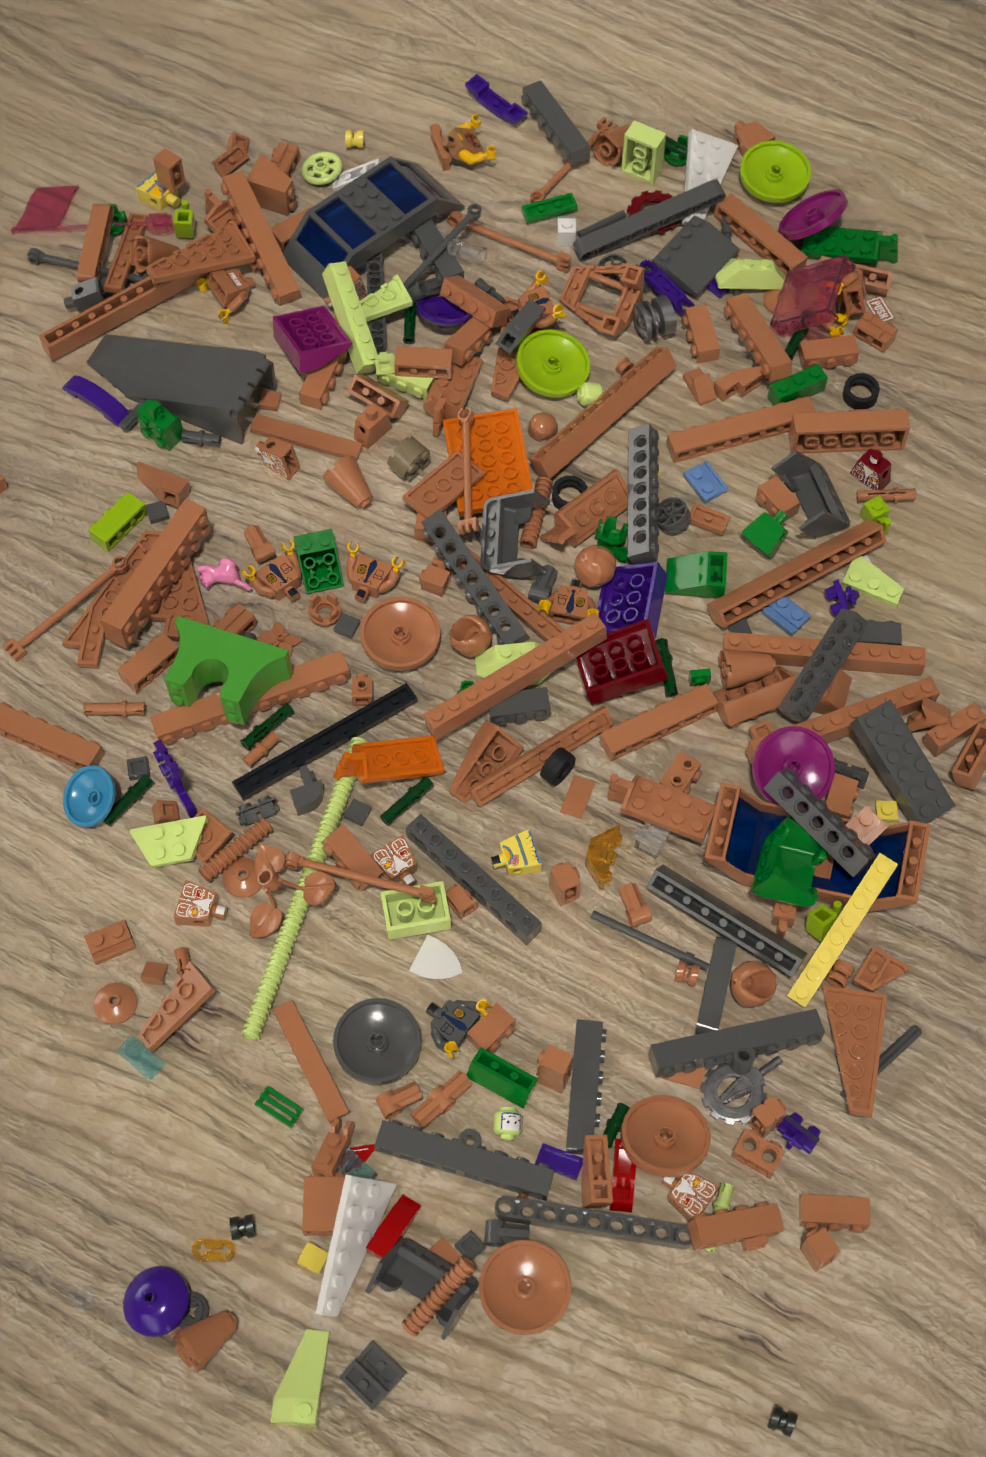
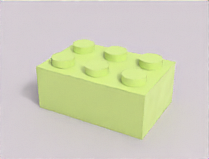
(643, 152)
(409, 916)

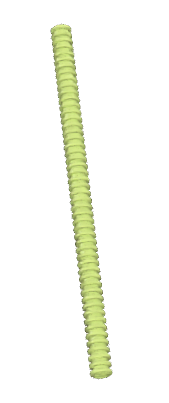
(297, 908)

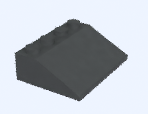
(695, 255)

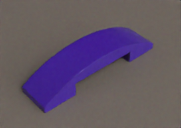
(493, 102)
(97, 397)

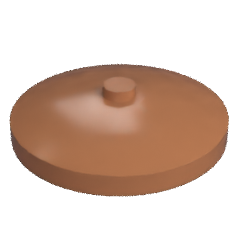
(400, 633)
(665, 1136)
(524, 1287)

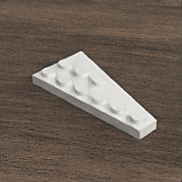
(706, 160)
(356, 1222)

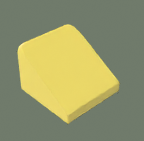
(313, 1258)

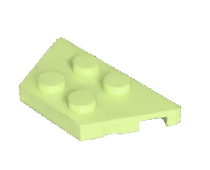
(170, 841)

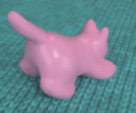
(225, 572)

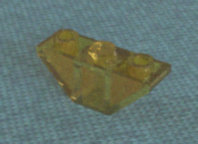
(601, 855)

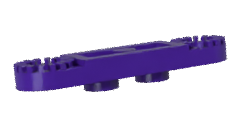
(665, 286)

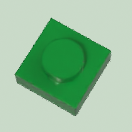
(699, 677)

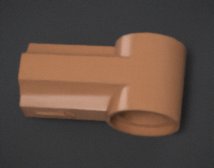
(260, 547)
(636, 910)
(393, 1102)

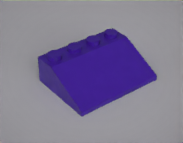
(633, 596)

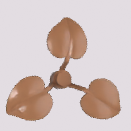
(269, 861)

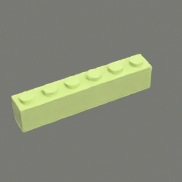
(350, 316)

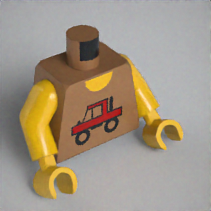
(465, 144)

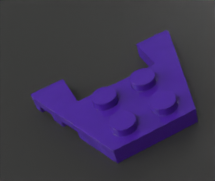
(171, 770)

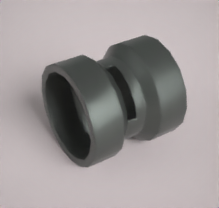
(242, 1227)
(782, 1421)

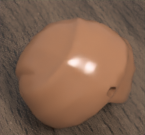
(595, 566)
(470, 635)
(753, 983)

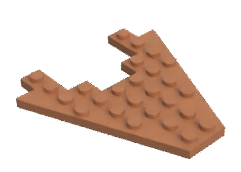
(181, 601)

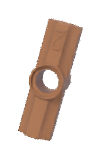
(441, 1099)

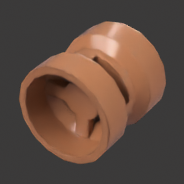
(682, 971)
(840, 974)

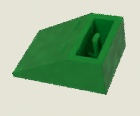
(318, 561)
(697, 574)

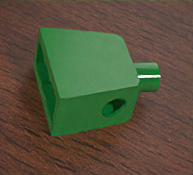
(767, 532)

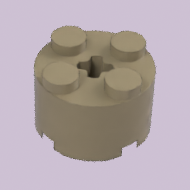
(409, 458)

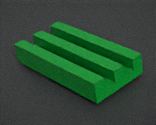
(264, 1096)

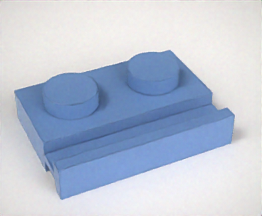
(705, 482)
(786, 615)

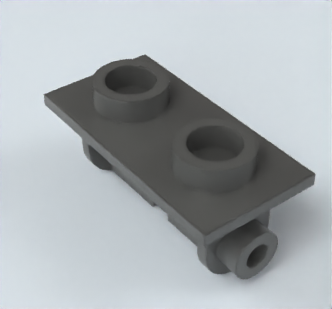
(852, 772)
(265, 807)

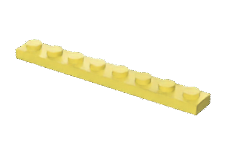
(842, 930)

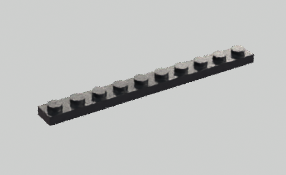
(324, 741)

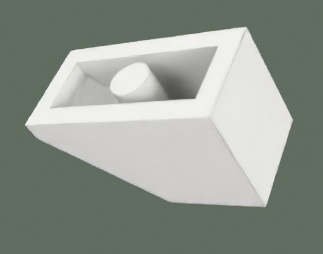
(566, 231)

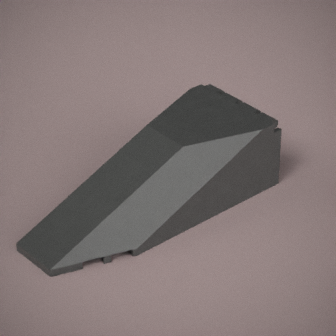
(190, 380)

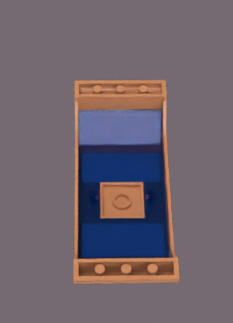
(745, 822)

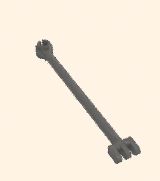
(470, 216)
(36, 256)

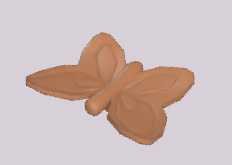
(279, 638)

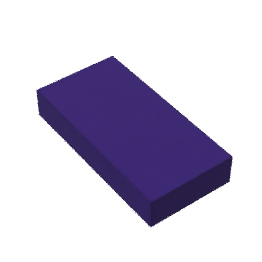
(560, 1161)

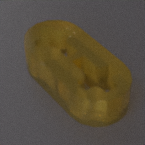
(213, 1244)

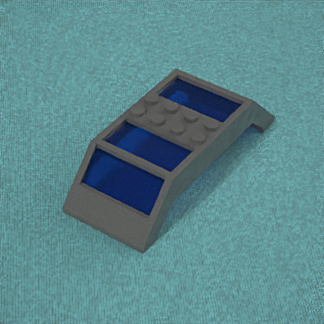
(365, 218)

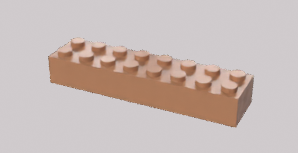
(156, 574)

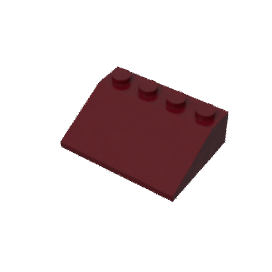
(622, 663)

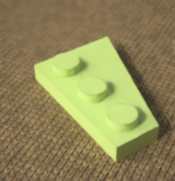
(386, 300)
(872, 582)

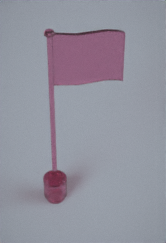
(49, 205)

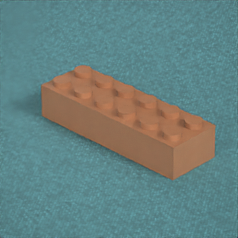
(849, 431)

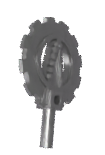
(743, 1085)

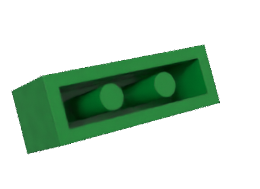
(799, 385)
(502, 1077)

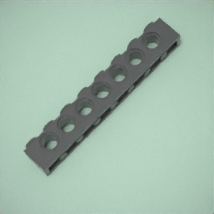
(643, 494)
(437, 523)
(474, 879)

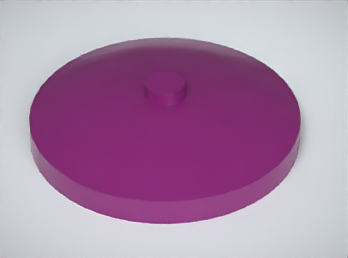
(813, 214)
(799, 751)

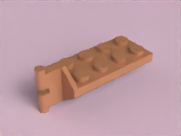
(219, 215)
(451, 395)
(581, 515)
(662, 806)

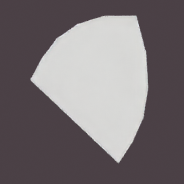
(435, 960)

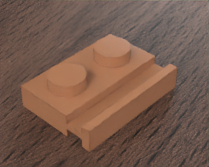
(867, 826)
(109, 942)

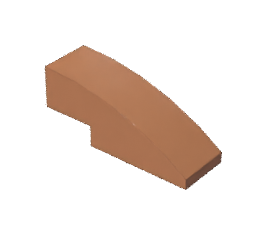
(739, 382)

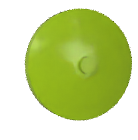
(775, 171)
(552, 363)

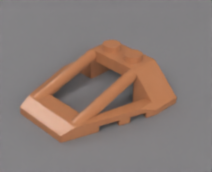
(631, 285)

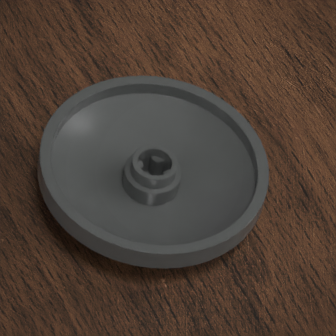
(377, 1041)

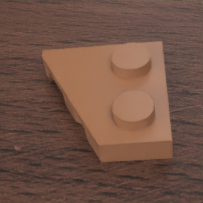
(879, 970)

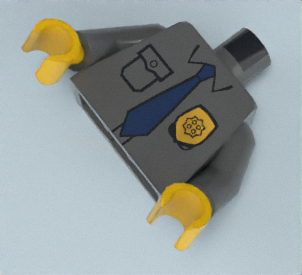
(453, 1022)

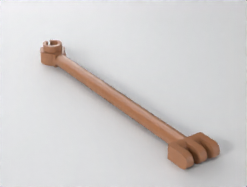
(539, 195)
(562, 260)
(468, 522)
(16, 648)
(425, 893)

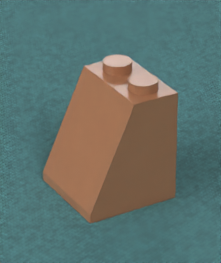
(272, 187)

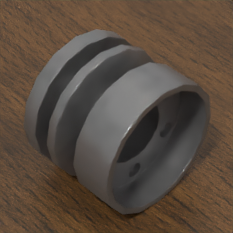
(654, 318)

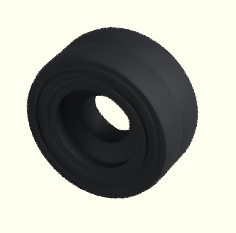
(557, 766)

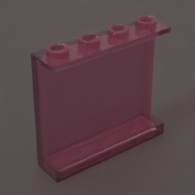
(810, 295)

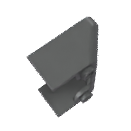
(815, 494)
(500, 533)
(418, 1271)

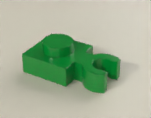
(619, 552)

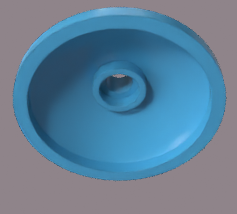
(89, 796)

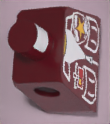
(873, 470)

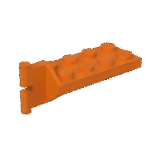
(391, 760)

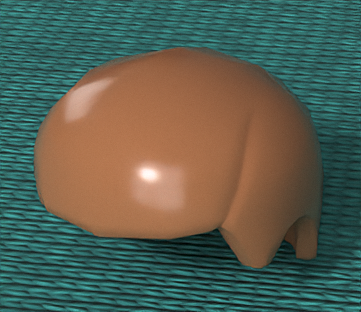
(542, 426)

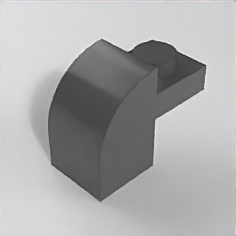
(310, 795)

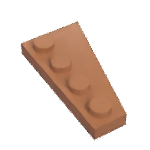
(185, 998)

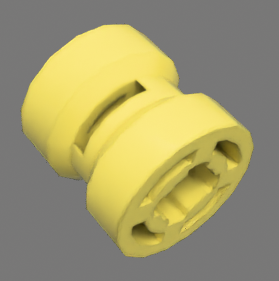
(354, 138)

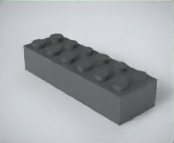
(902, 763)

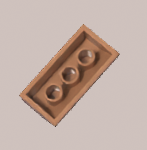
(754, 697)

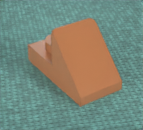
(700, 386)
(932, 715)

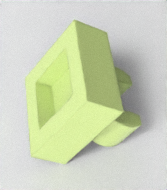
(384, 363)

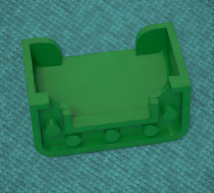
(788, 865)

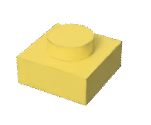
(887, 811)

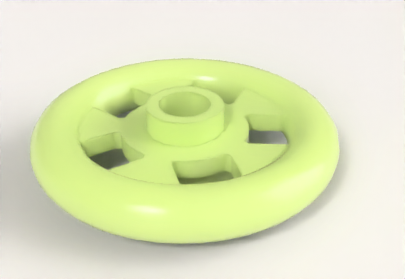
(321, 168)

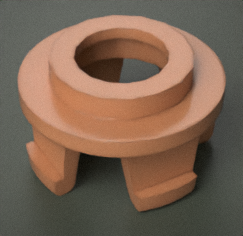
(329, 601)

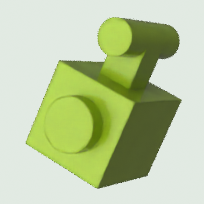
(184, 221)
(877, 511)
(821, 920)

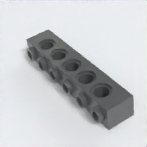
(823, 665)
(779, 790)

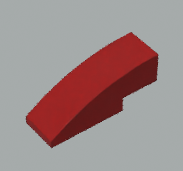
(622, 1180)
(393, 1227)

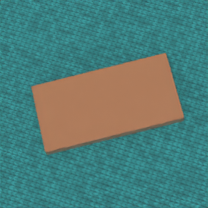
(441, 486)

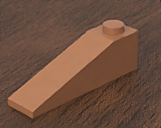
(486, 754)

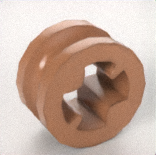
(624, 366)

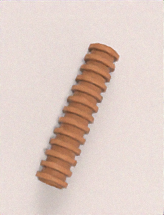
(532, 528)
(235, 849)
(438, 1296)

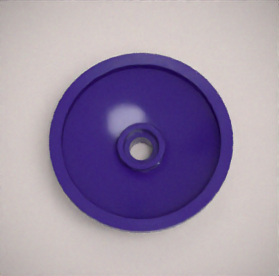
(441, 312)
(166, 1308)

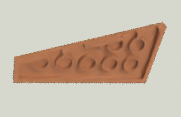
(208, 253)
(505, 374)
(857, 1033)

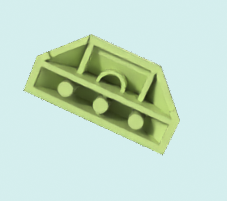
(750, 274)
(501, 655)

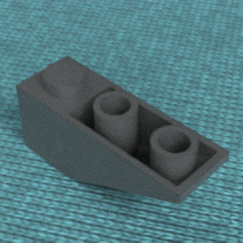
(520, 327)

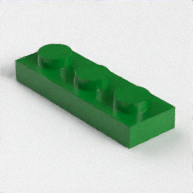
(549, 208)

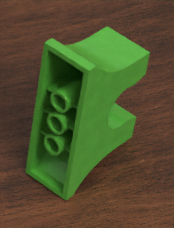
(226, 657)

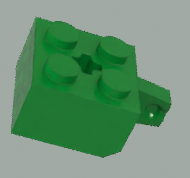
(159, 424)

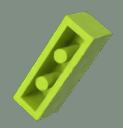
(117, 522)

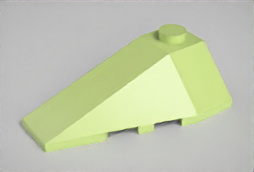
(301, 1389)

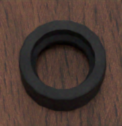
(863, 380)
(564, 482)

